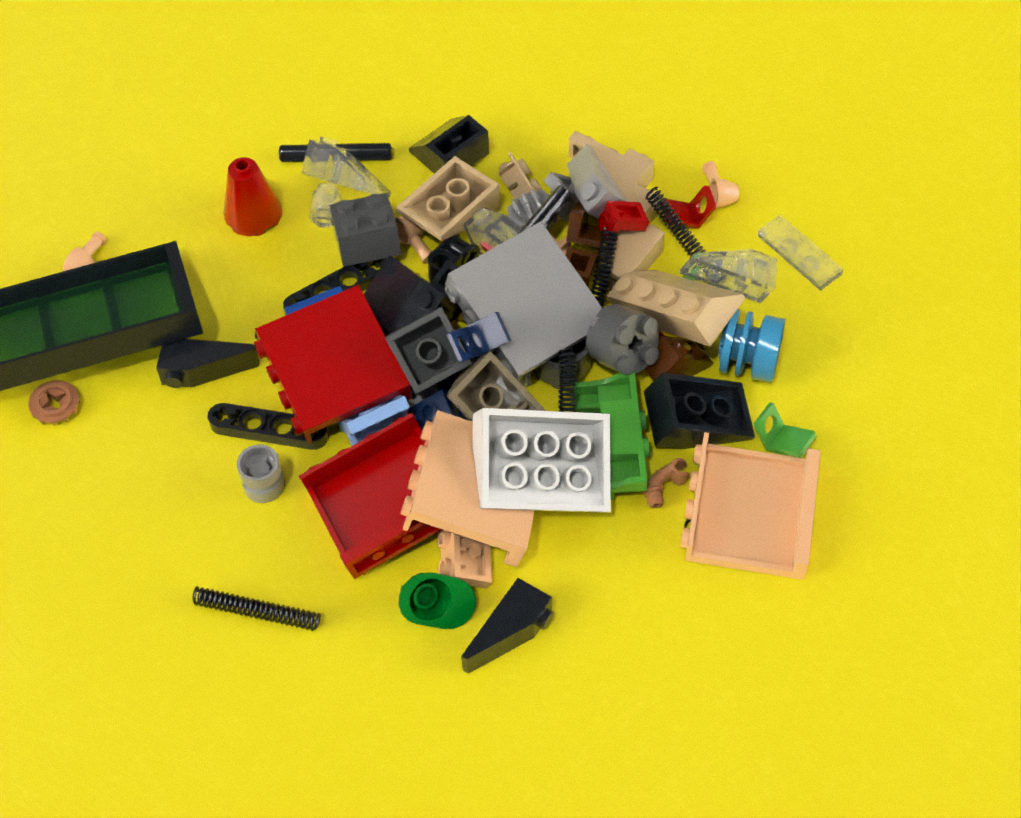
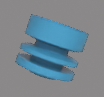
(751, 345)

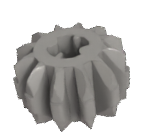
(526, 206)

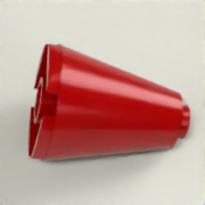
(249, 199)

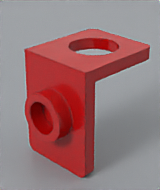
(690, 212)

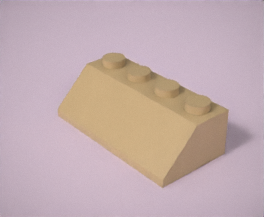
(678, 303)

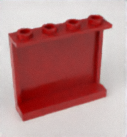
(330, 361)
(364, 494)

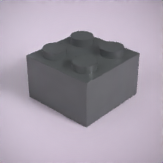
(365, 229)
(426, 350)

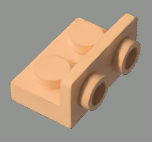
(464, 559)

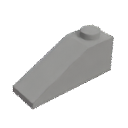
(592, 182)

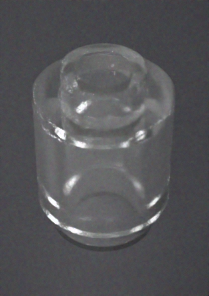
(321, 198)

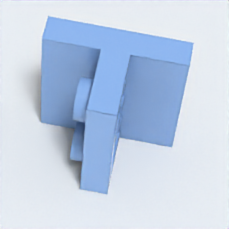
(373, 419)

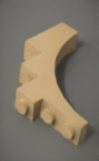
(632, 174)

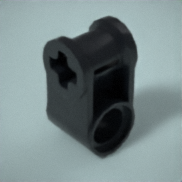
(451, 249)

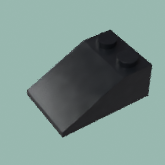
(402, 296)
(688, 406)

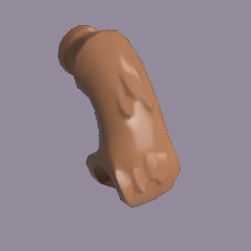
(661, 476)

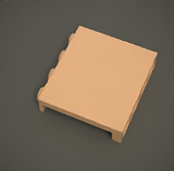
(448, 493)
(751, 510)

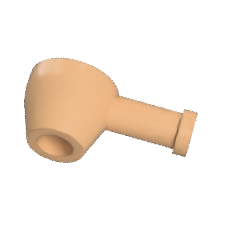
(723, 191)
(410, 234)
(82, 256)

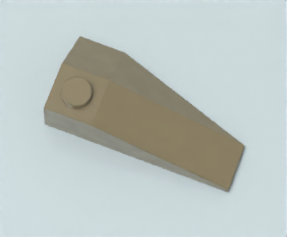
(489, 385)

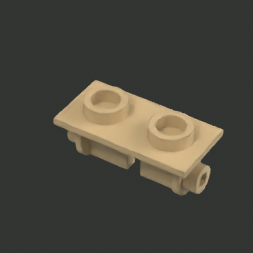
(516, 174)

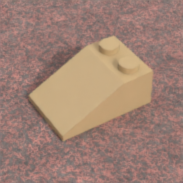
(450, 199)

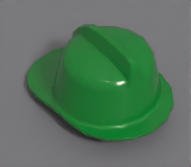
(437, 600)

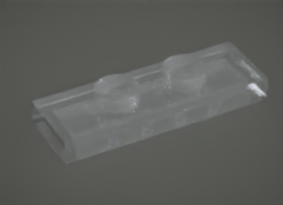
(800, 252)

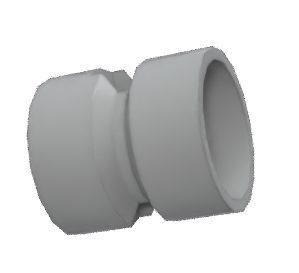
(260, 473)

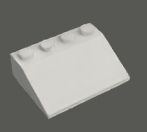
(542, 460)

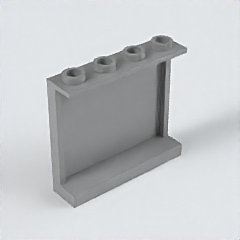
(535, 294)

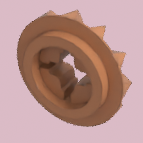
(60, 391)

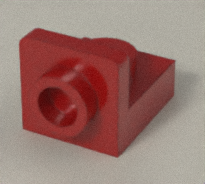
(623, 216)

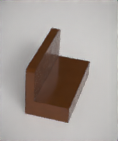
(580, 231)

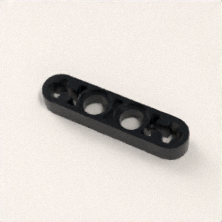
(334, 280)
(266, 430)

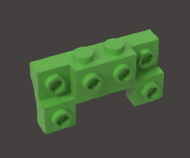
(628, 449)

